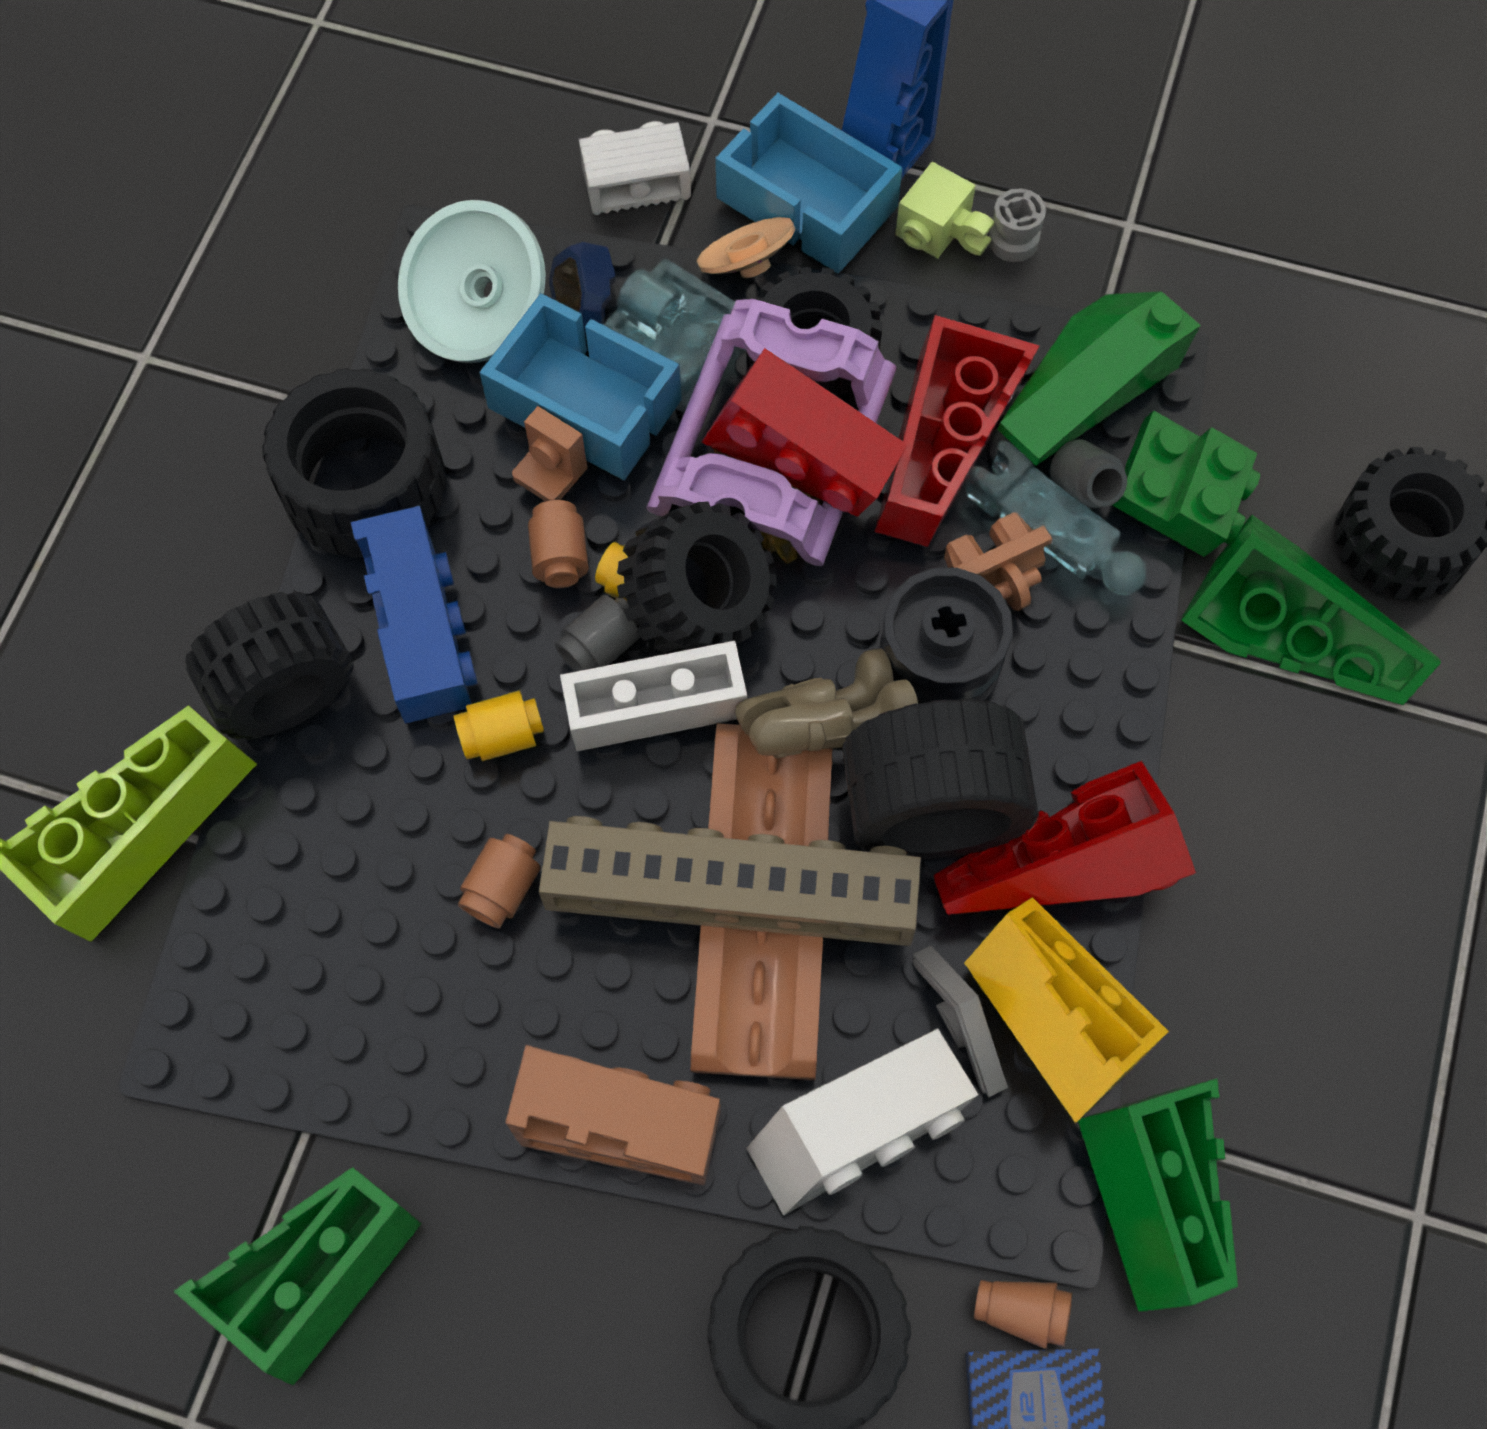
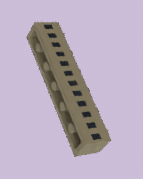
(731, 881)

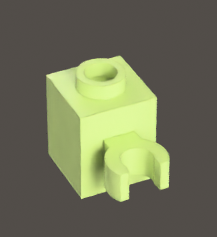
(939, 211)

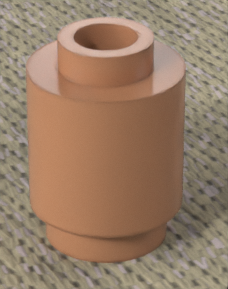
(557, 544)
(499, 880)

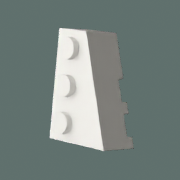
(861, 1119)

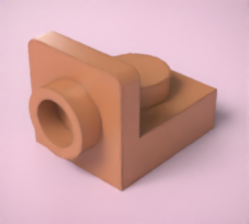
(553, 459)

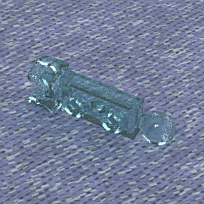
(1077, 533)

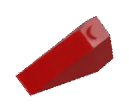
(1104, 845)

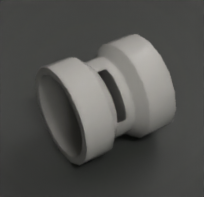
(1017, 225)

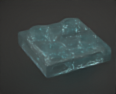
(671, 316)

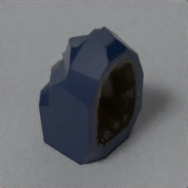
(583, 280)

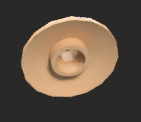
(747, 248)

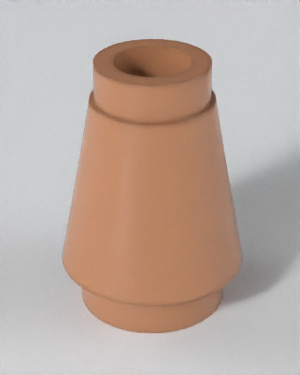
(1026, 1310)

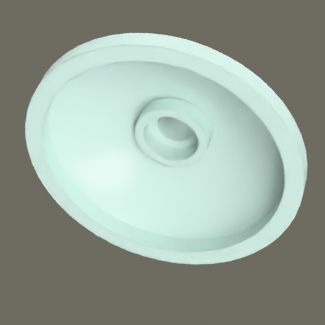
(447, 274)

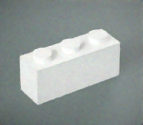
(653, 695)

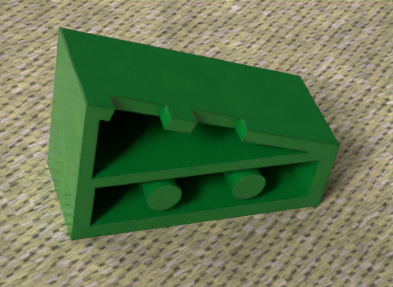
(1164, 1196)
(303, 1276)

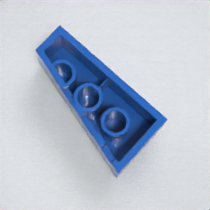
(899, 77)

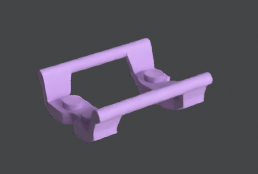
(761, 493)

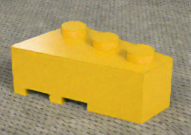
(1063, 1006)

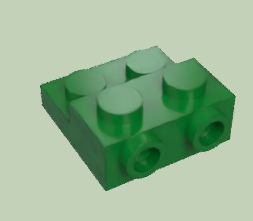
(1188, 483)

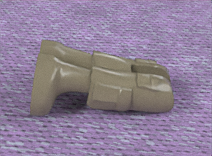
(818, 715)

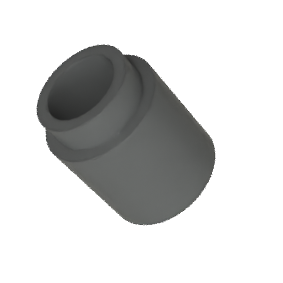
(1089, 473)
(597, 635)

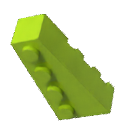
(123, 823)

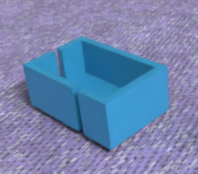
(813, 175)
(606, 397)

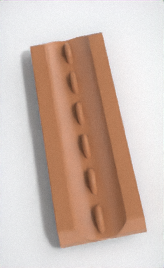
(758, 987)

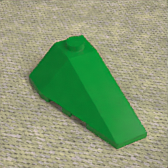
(1096, 368)

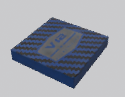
(1035, 1389)

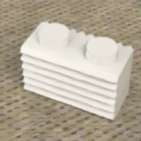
(635, 167)

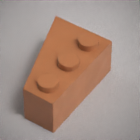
(613, 1116)

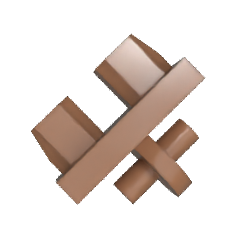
(1011, 564)

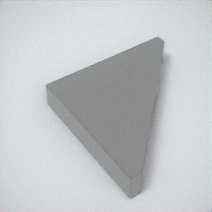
(963, 1018)

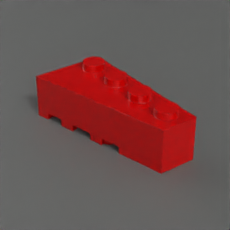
(951, 412)

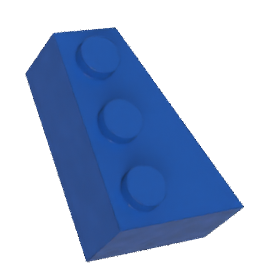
(414, 615)

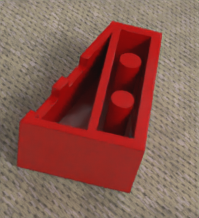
(805, 434)

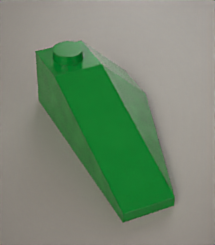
(1290, 610)

